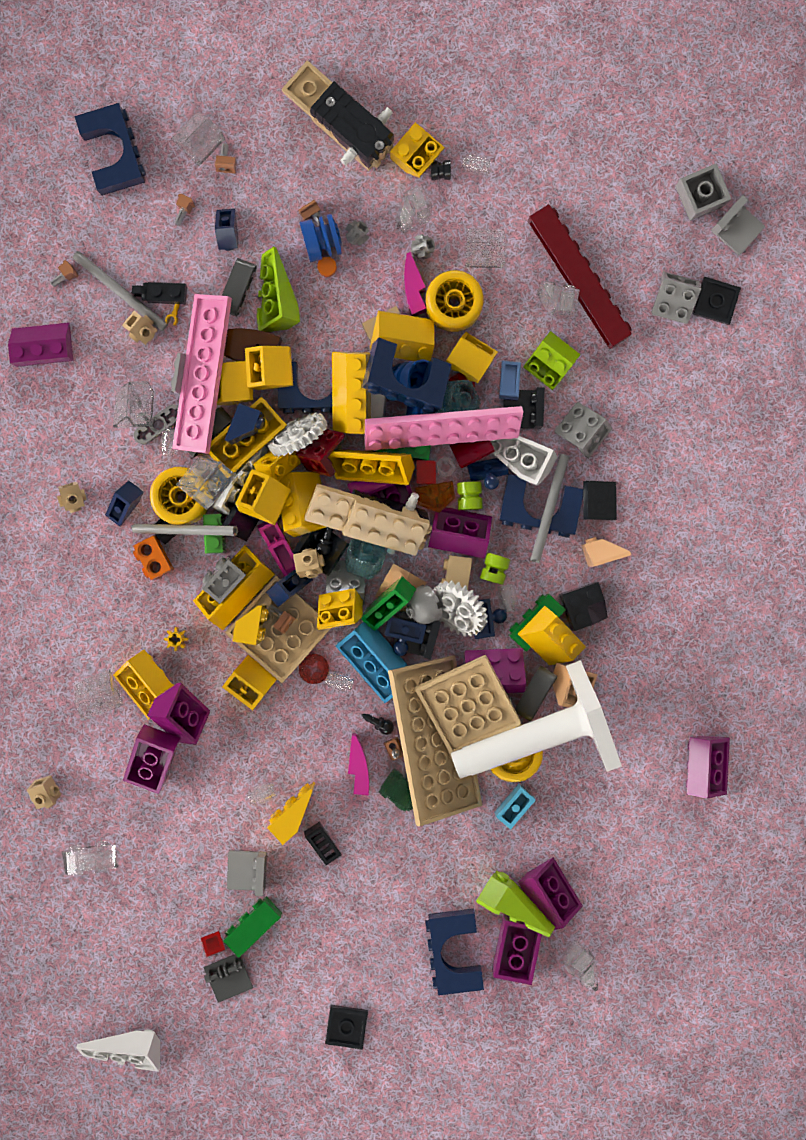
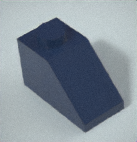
(226, 229)
(244, 424)
(124, 502)
(287, 587)

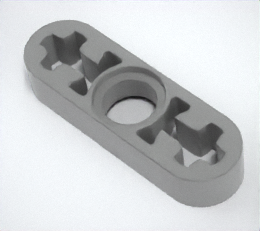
(167, 411)

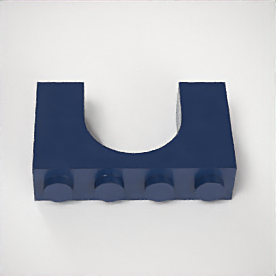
(113, 121)
(381, 380)
(292, 399)
(514, 512)
(450, 978)

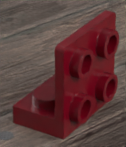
(470, 452)
(315, 455)

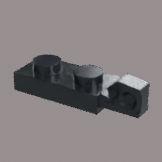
(161, 292)

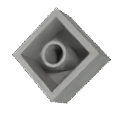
(703, 192)

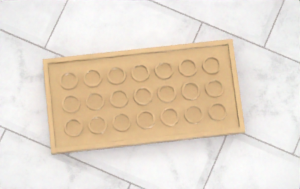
(430, 770)

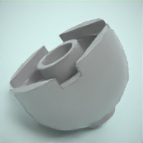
(423, 606)

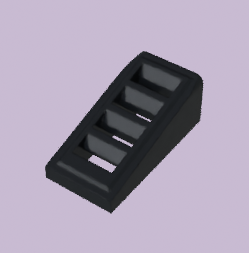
(313, 830)

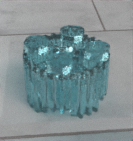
(460, 396)
(364, 558)

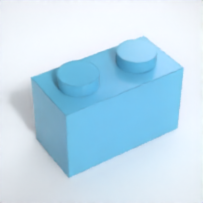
(514, 806)

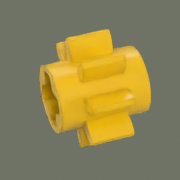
(171, 643)

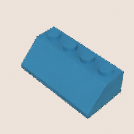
(371, 658)

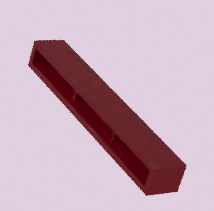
(577, 273)

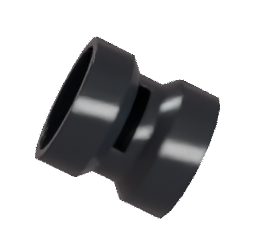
(441, 170)

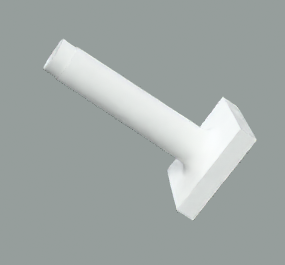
(579, 720)

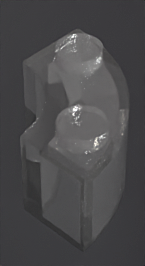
(98, 858)

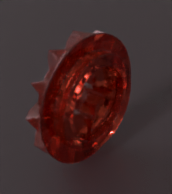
(317, 677)

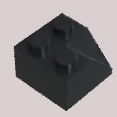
(584, 606)

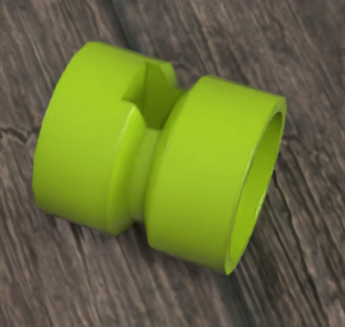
(469, 495)
(498, 562)

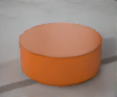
(327, 266)

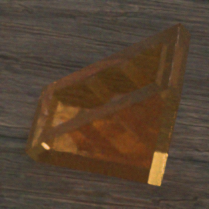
(436, 496)

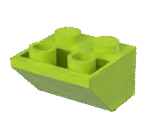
(551, 360)

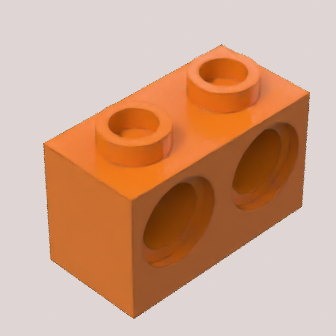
(157, 555)

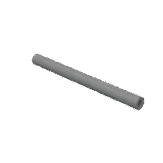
(119, 290)
(549, 508)
(185, 529)

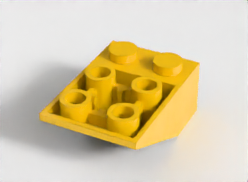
(286, 822)

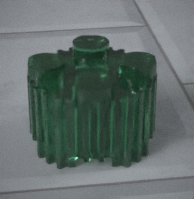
(397, 790)

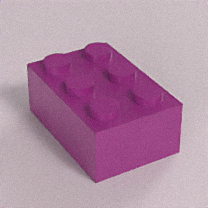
(507, 665)
(151, 759)
(516, 952)

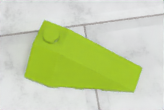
(279, 304)
(505, 896)

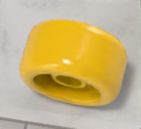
(458, 286)
(165, 499)
(519, 769)

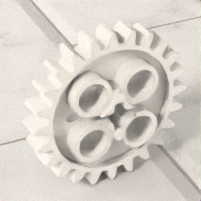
(298, 434)
(470, 614)

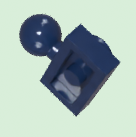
(488, 471)
(497, 616)
(405, 631)

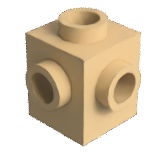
(140, 328)
(66, 492)
(308, 563)
(44, 792)

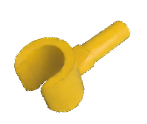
(174, 314)

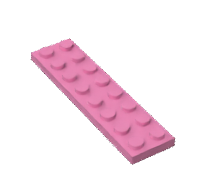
(202, 373)
(442, 428)

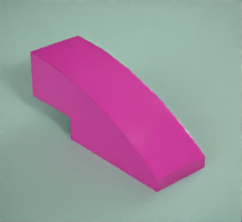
(413, 287)
(278, 546)
(359, 767)

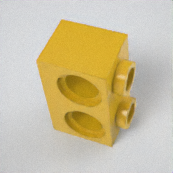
(277, 466)

